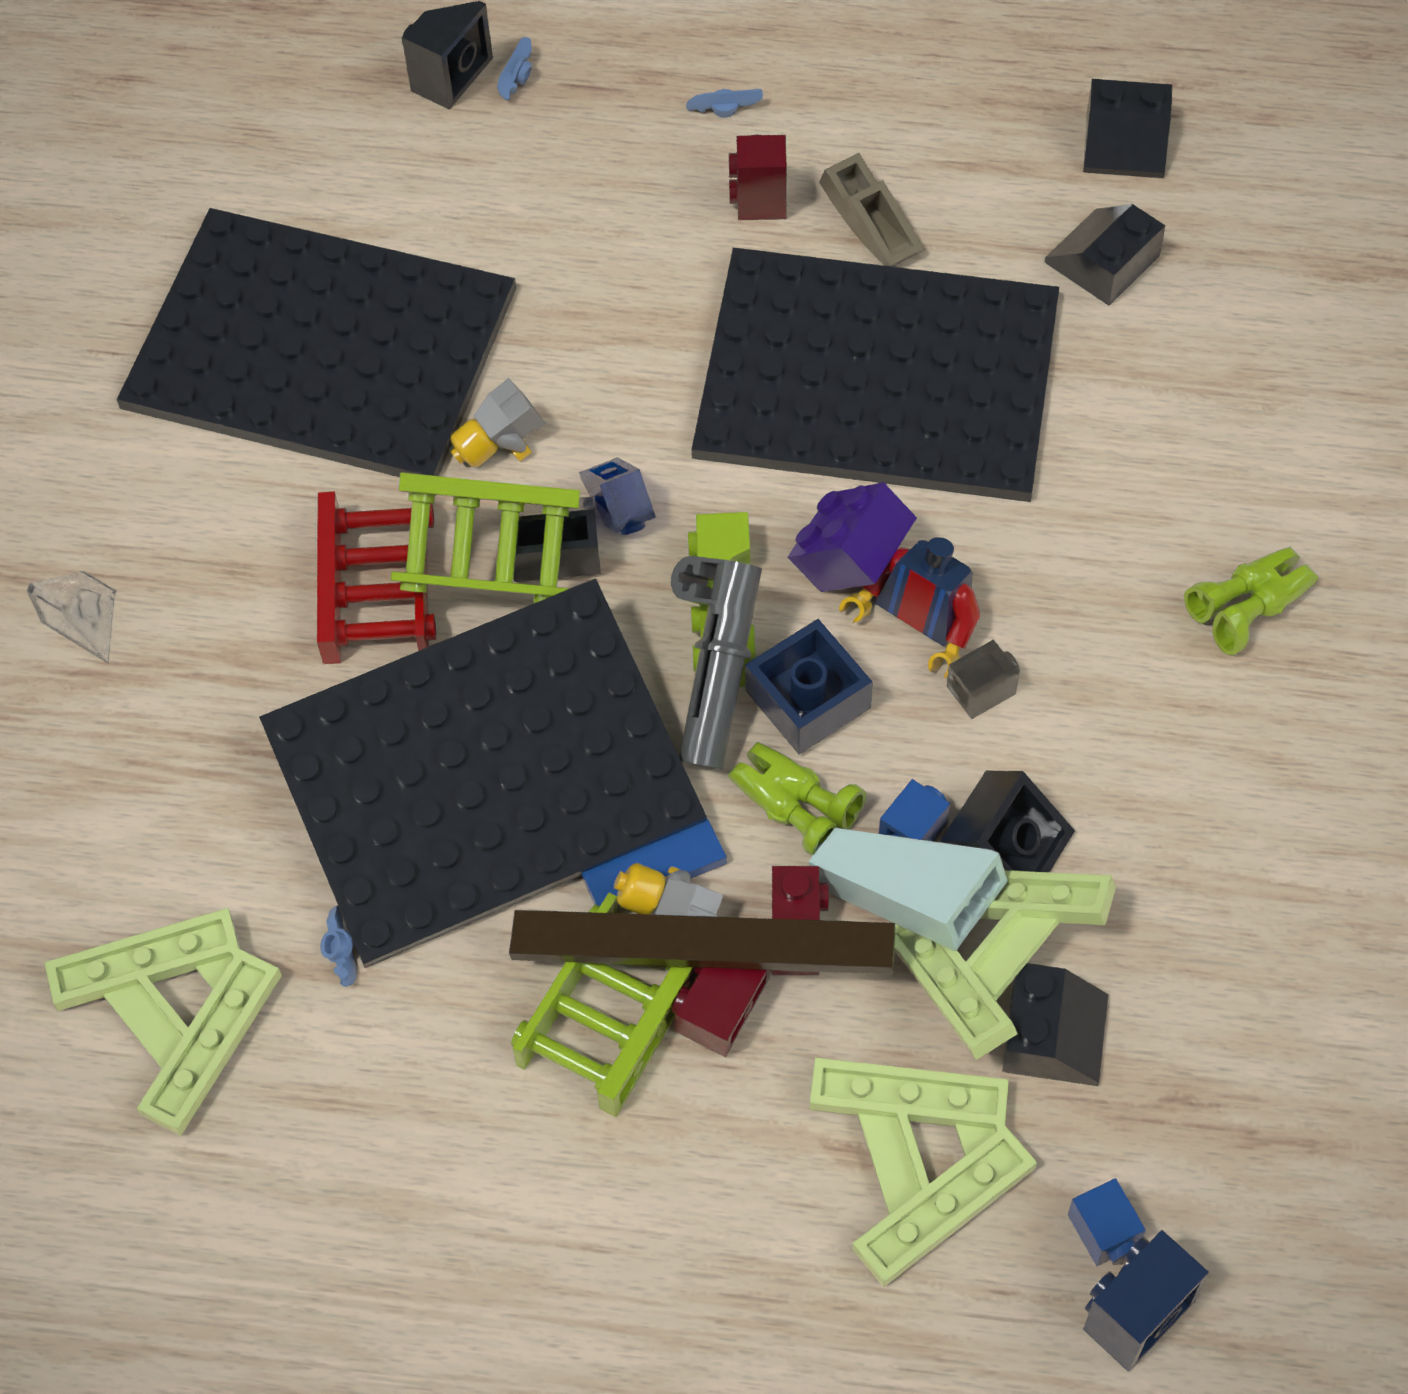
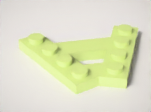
(1028, 913)
(187, 1055)
(918, 1210)

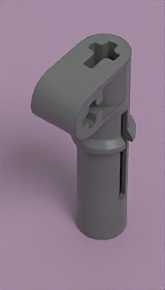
(721, 650)

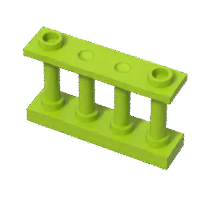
(467, 497)
(635, 1041)

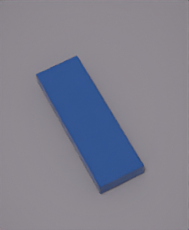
(690, 850)

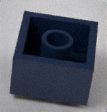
(808, 686)
(1144, 1299)

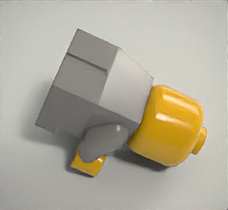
(499, 422)
(650, 892)

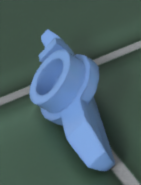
(516, 70)
(724, 101)
(337, 947)

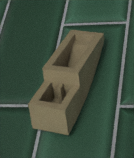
(870, 211)

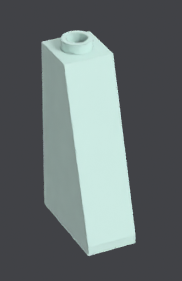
(912, 882)

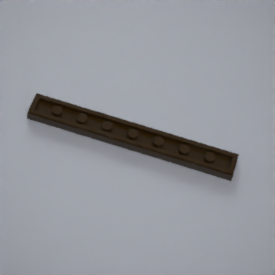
(703, 941)

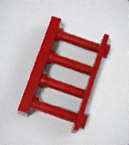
(334, 594)

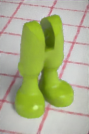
(1268, 590)
(786, 784)

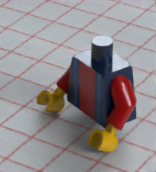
(928, 593)

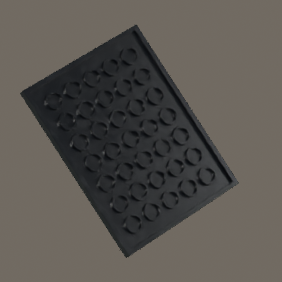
(319, 345)
(878, 374)
(481, 771)

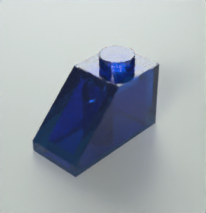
(619, 495)

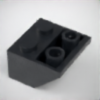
(578, 546)

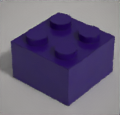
(851, 537)

